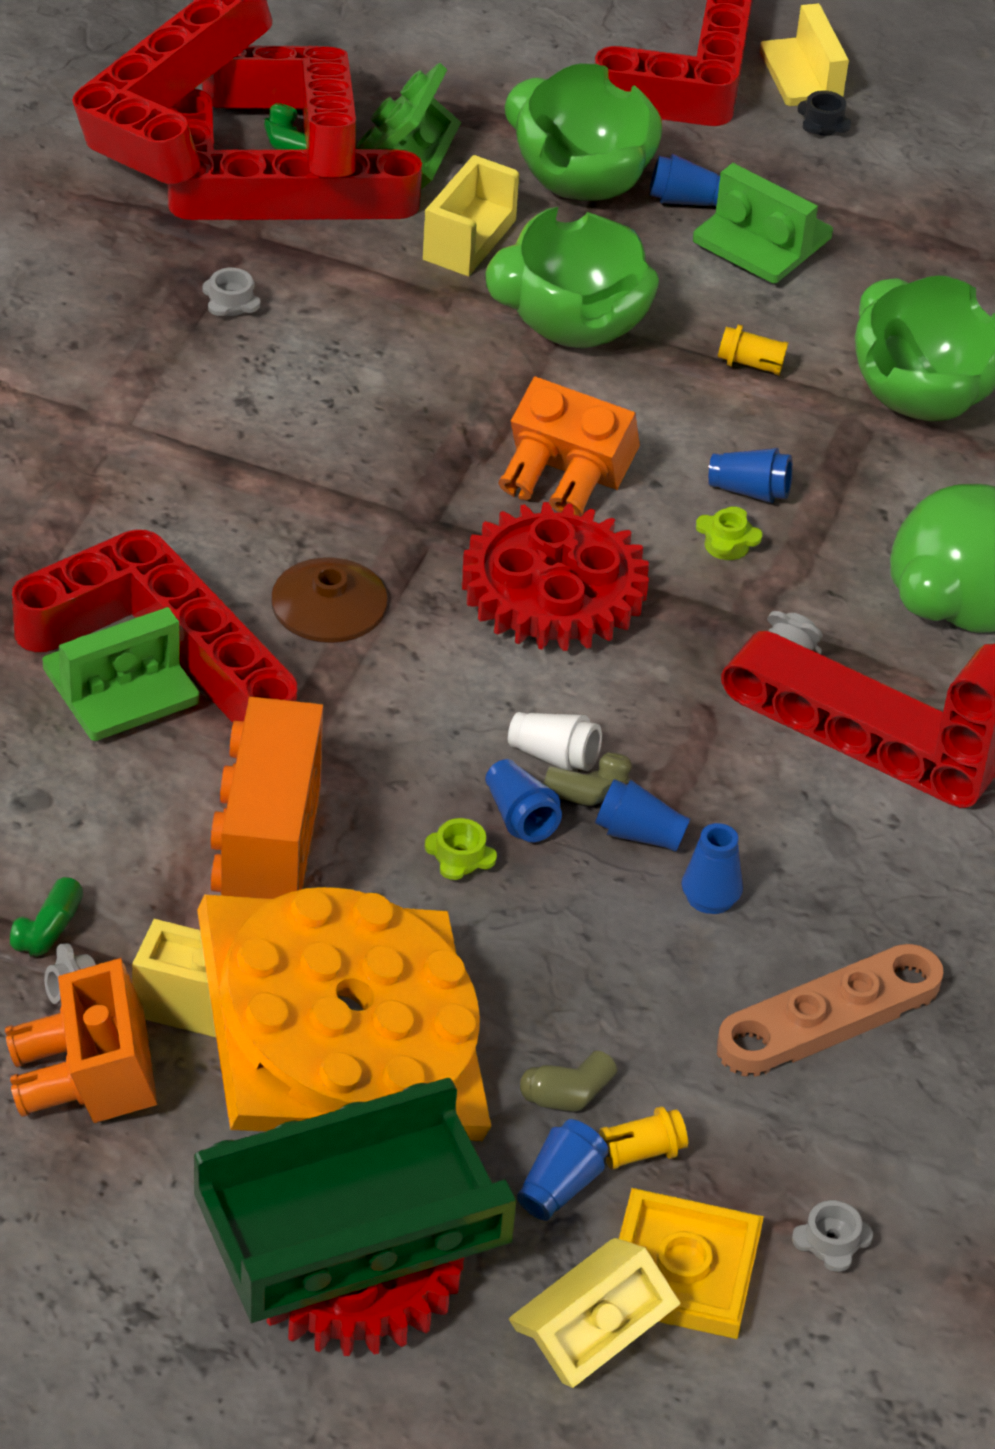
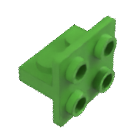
(415, 123)
(761, 225)
(123, 675)

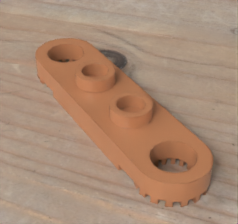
(829, 1009)

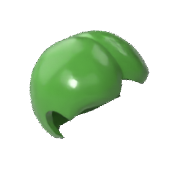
(583, 132)
(575, 279)
(926, 346)
(948, 557)

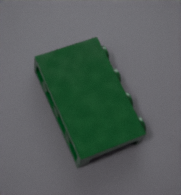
(349, 1199)

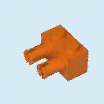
(573, 434)
(104, 1042)

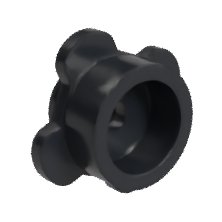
(824, 113)

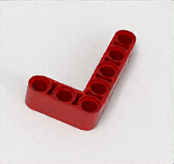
(302, 78)
(686, 86)
(128, 103)
(279, 182)
(137, 577)
(913, 742)

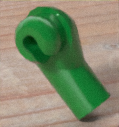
(280, 128)
(54, 916)

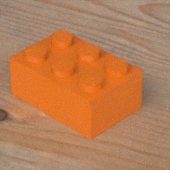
(269, 800)

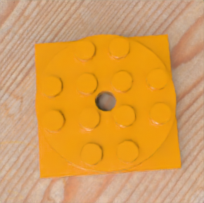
(299, 1048)

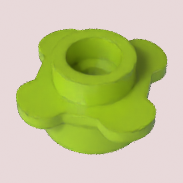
(728, 533)
(460, 848)

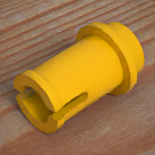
(752, 350)
(645, 1138)

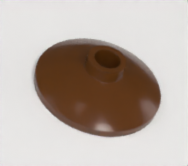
(329, 600)

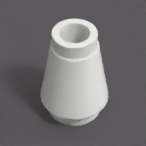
(558, 739)

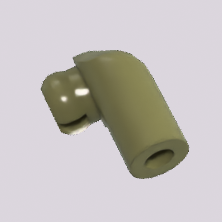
(592, 787)
(567, 1087)

